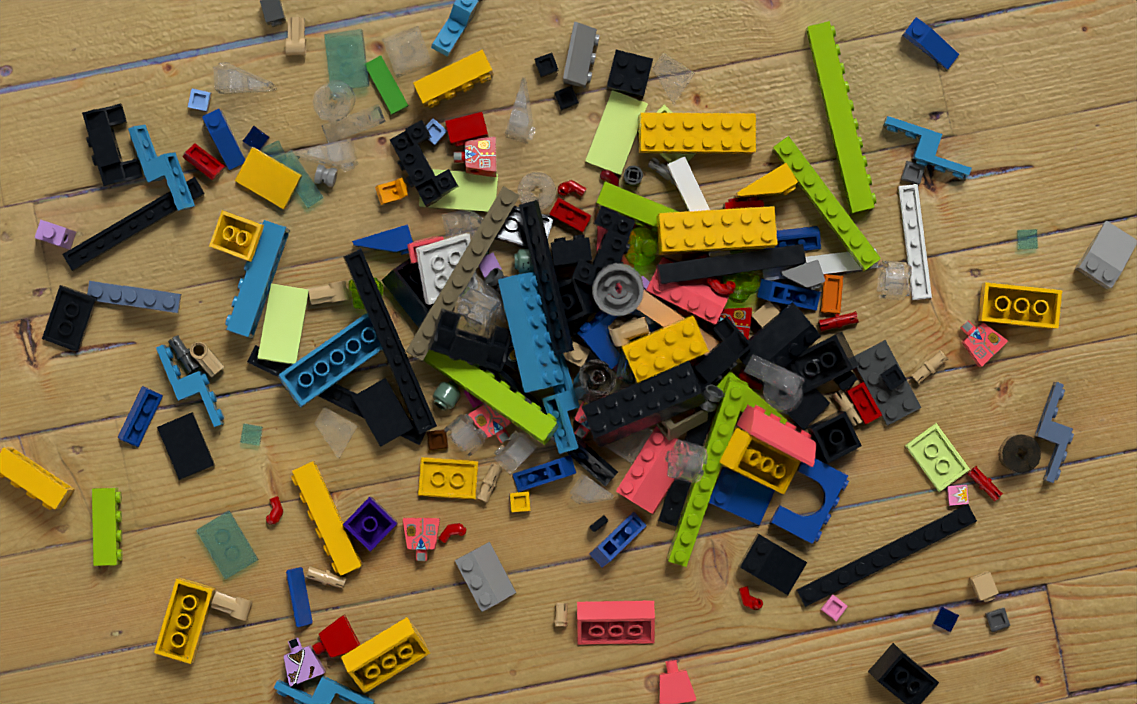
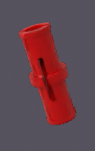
(838, 321)
(985, 483)

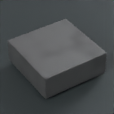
(913, 172)
(997, 619)

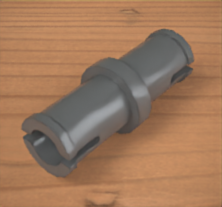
(183, 354)

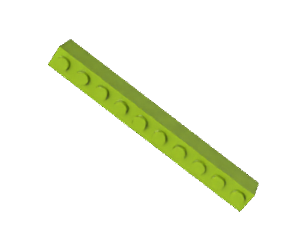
(840, 117)
(700, 492)

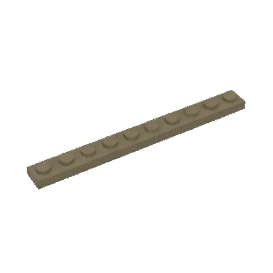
(464, 269)

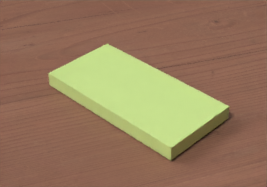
(616, 132)
(473, 193)
(283, 324)

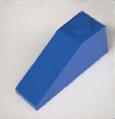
(930, 43)
(224, 138)
(390, 240)
(787, 294)
(544, 473)
(617, 539)

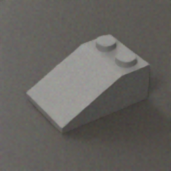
(1107, 255)

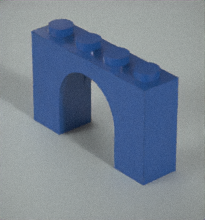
(596, 335)
(809, 526)

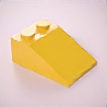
(772, 184)
(236, 235)

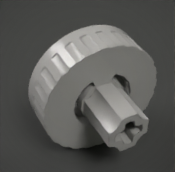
(606, 284)

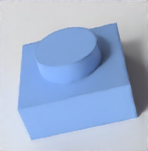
(199, 100)
(436, 131)

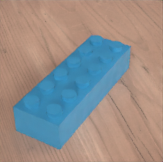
(257, 280)
(530, 332)
(331, 361)

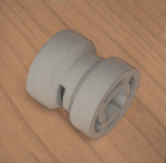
(325, 175)

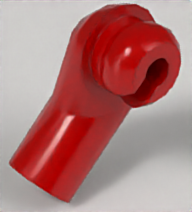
(571, 186)
(719, 288)
(753, 384)
(277, 511)
(452, 529)
(748, 600)

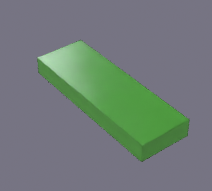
(386, 85)

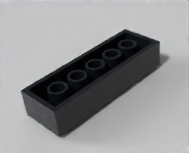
(644, 404)

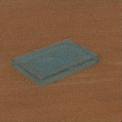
(347, 58)
(227, 544)

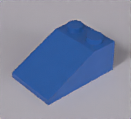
(741, 495)

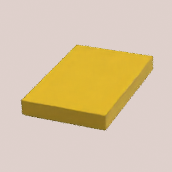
(268, 178)
(448, 478)

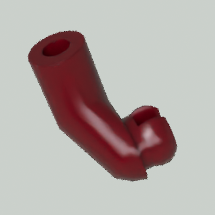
(610, 177)

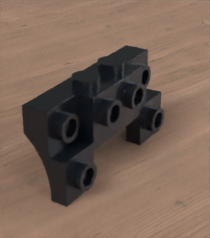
(105, 146)
(420, 173)
(611, 247)
(469, 346)
(723, 355)

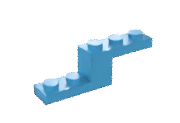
(459, 18)
(926, 147)
(161, 167)
(190, 385)
(559, 405)
(323, 694)

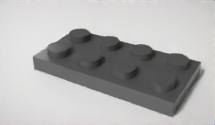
(893, 403)

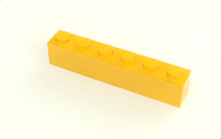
(327, 518)

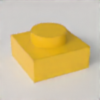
(520, 501)

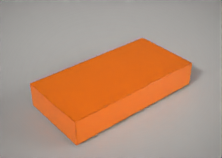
(832, 294)

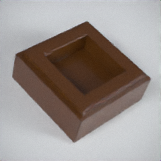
(437, 439)

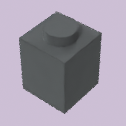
(273, 12)

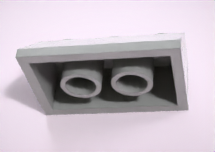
(580, 55)
(485, 576)

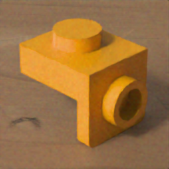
(392, 191)

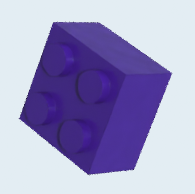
(370, 523)

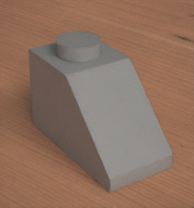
(806, 275)

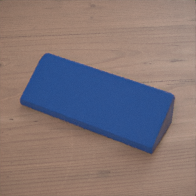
(807, 236)
(140, 416)
(299, 596)

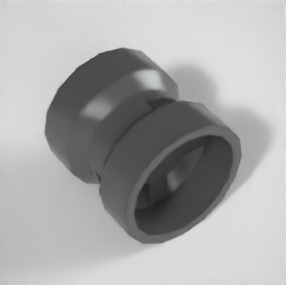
(632, 178)
(493, 277)
(713, 395)

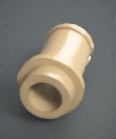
(561, 614)

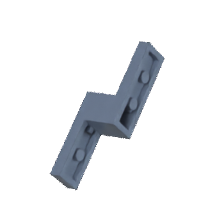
(135, 296)
(1054, 432)

